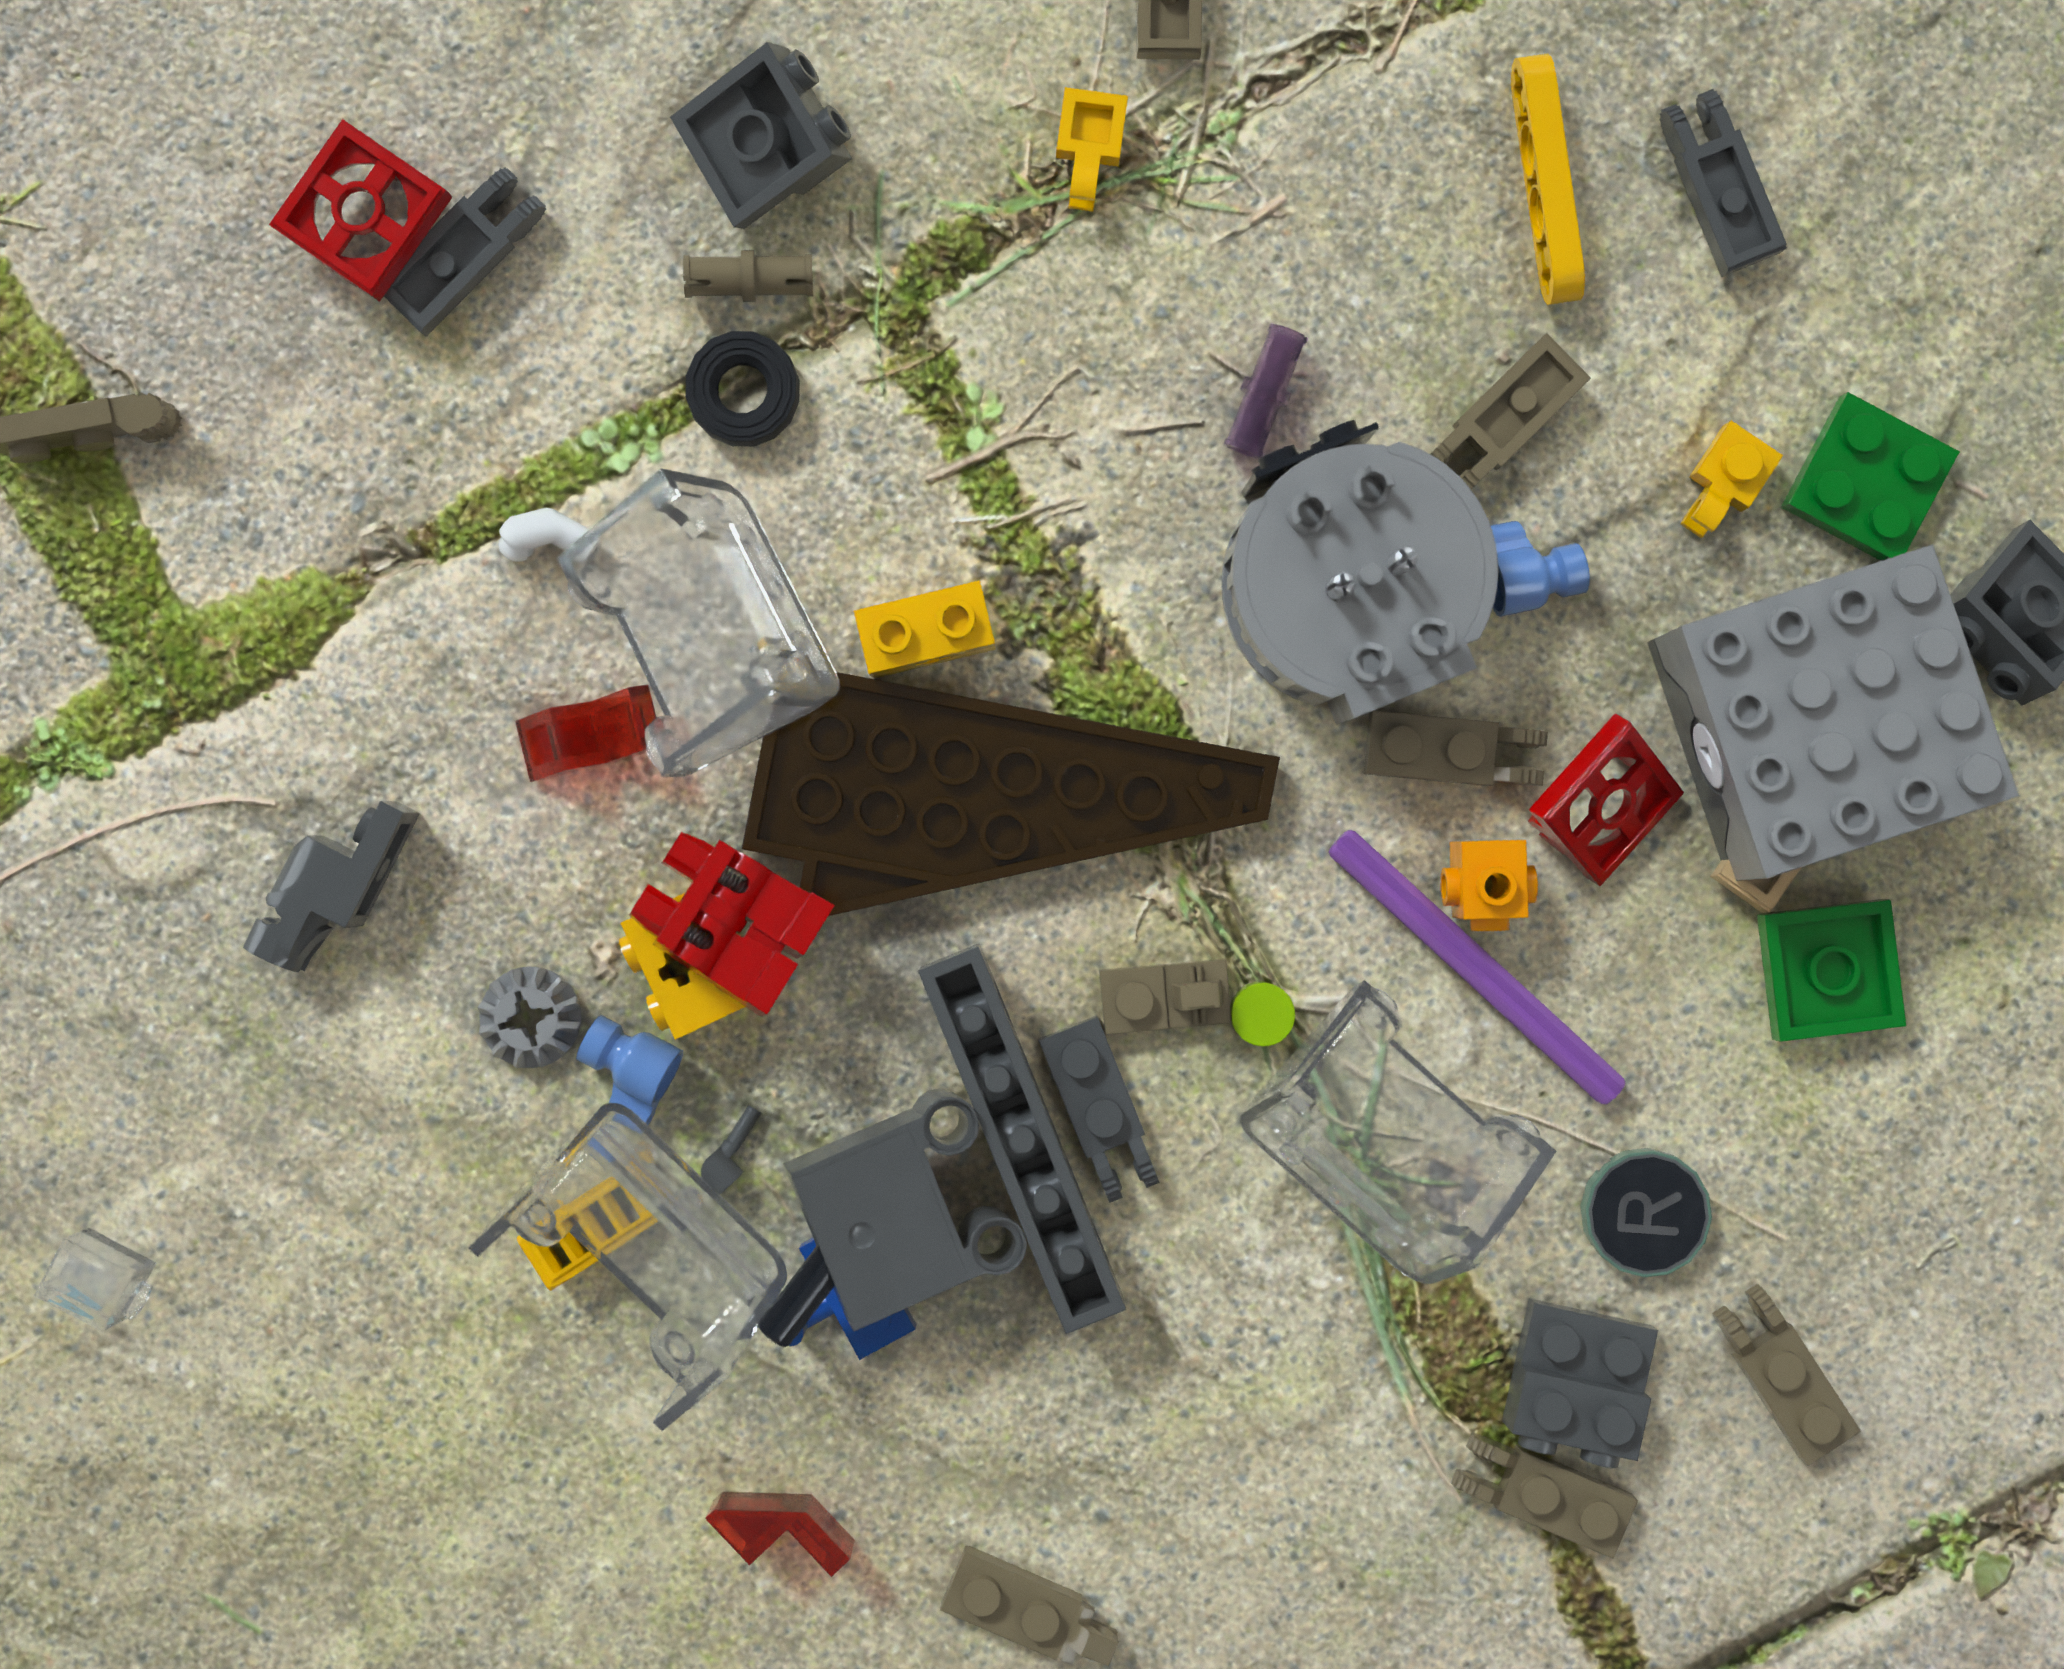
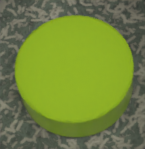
(1262, 1013)

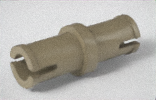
(747, 275)

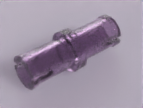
(1265, 391)

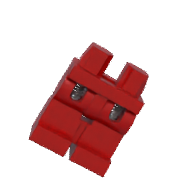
(744, 966)

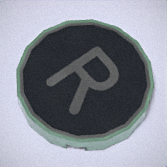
(1646, 1212)

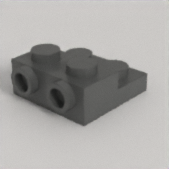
(763, 133)
(2016, 615)
(1580, 1383)

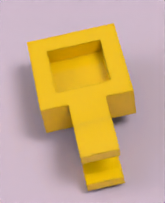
(1090, 136)
(1731, 474)

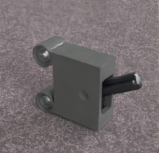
(885, 1224)

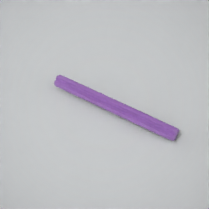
(1477, 967)

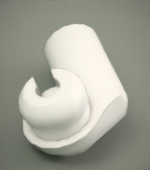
(535, 529)

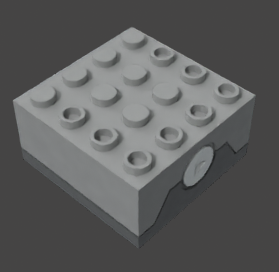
(1832, 716)

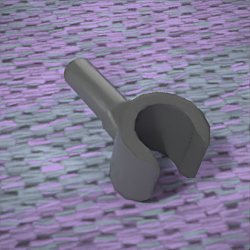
(719, 1169)

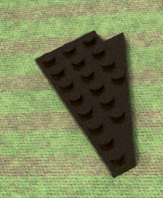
(943, 791)

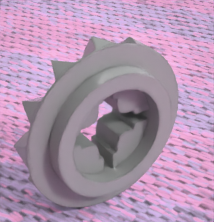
(541, 990)

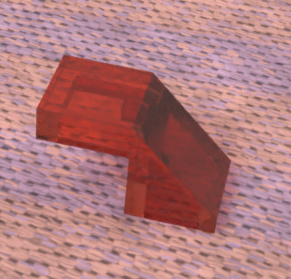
(586, 733)
(757, 1520)

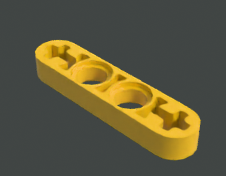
(1547, 179)

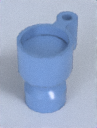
(1529, 577)
(639, 1064)

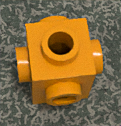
(1512, 883)

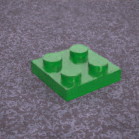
(1869, 478)
(1831, 970)

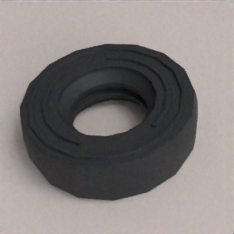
(734, 350)

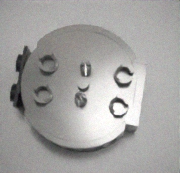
(1358, 572)

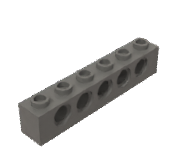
(1022, 1138)

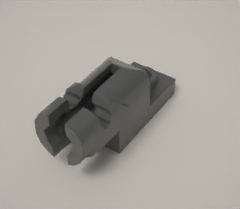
(327, 884)

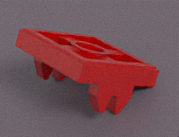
(343, 150)
(1633, 819)

